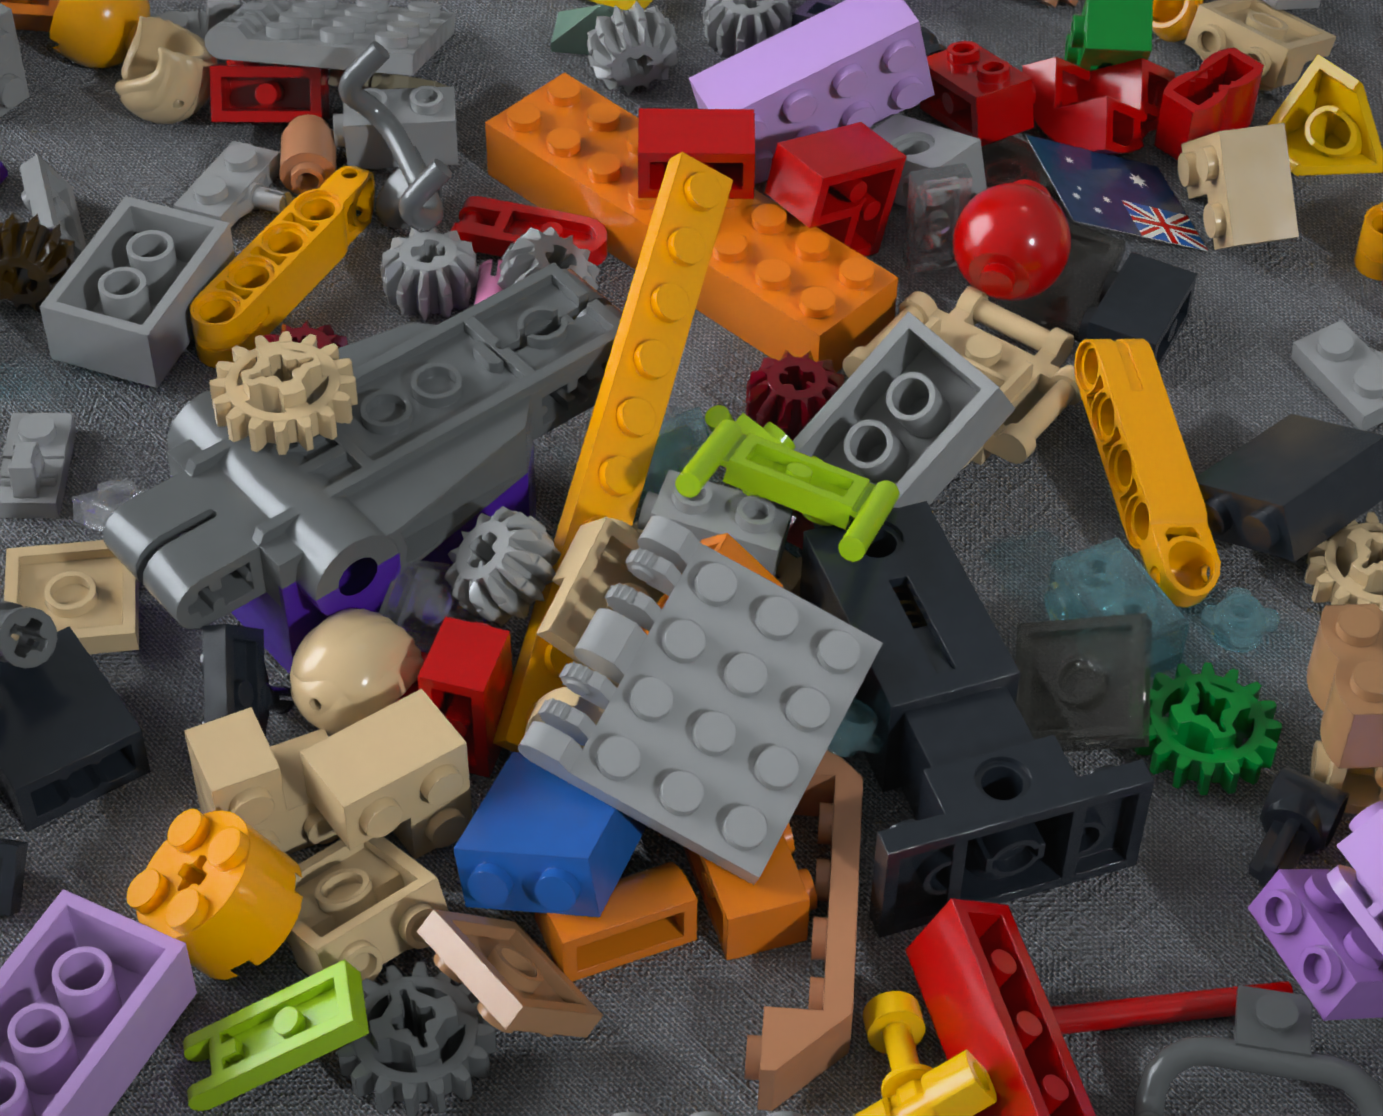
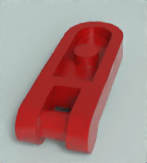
(498, 223)

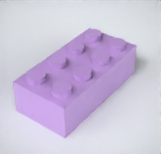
(823, 74)
(85, 1008)

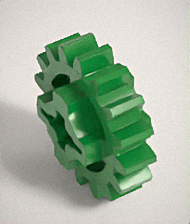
(1207, 729)

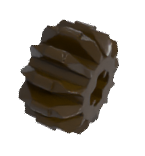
(31, 260)

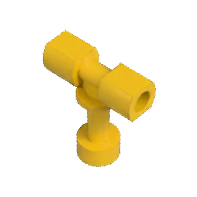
(911, 1088)

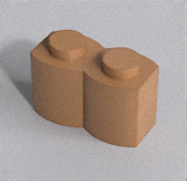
(1348, 683)

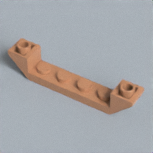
(806, 1042)

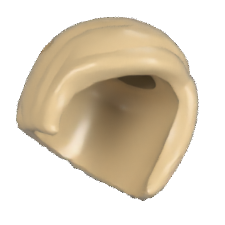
(165, 72)
(352, 668)

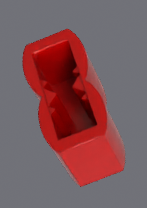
(1209, 100)

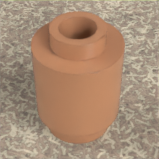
(307, 153)

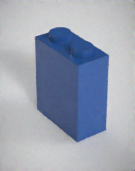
(543, 845)

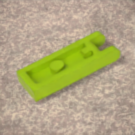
(277, 1034)

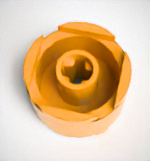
(218, 891)

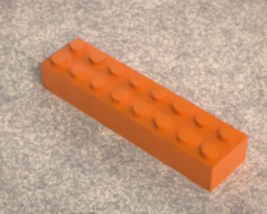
(767, 270)

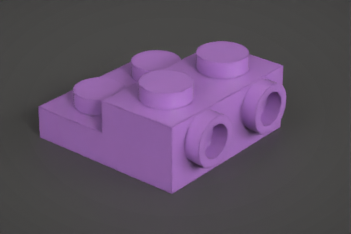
(1321, 944)

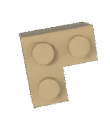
(1245, 184)
(394, 774)
(257, 782)

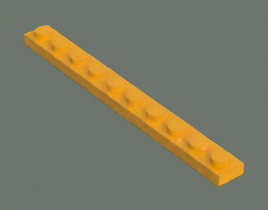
(629, 399)

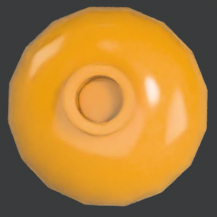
(96, 30)

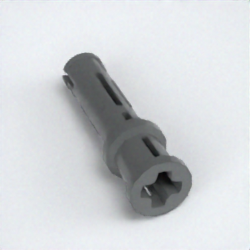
(30, 625)

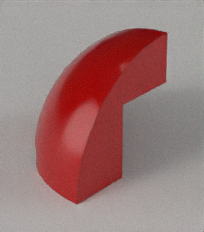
(1098, 108)

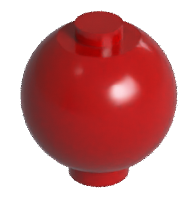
(1012, 241)

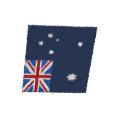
(1116, 193)

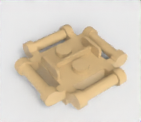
(1029, 381)

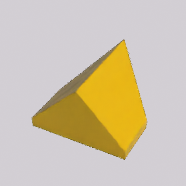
(1329, 124)

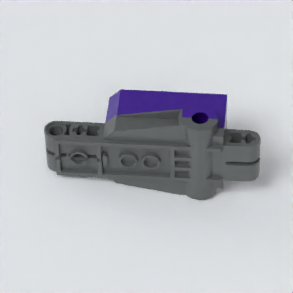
(429, 448)

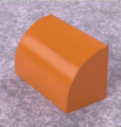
(642, 918)

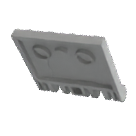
(331, 33)
(711, 708)

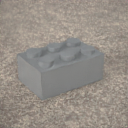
(132, 291)
(908, 415)

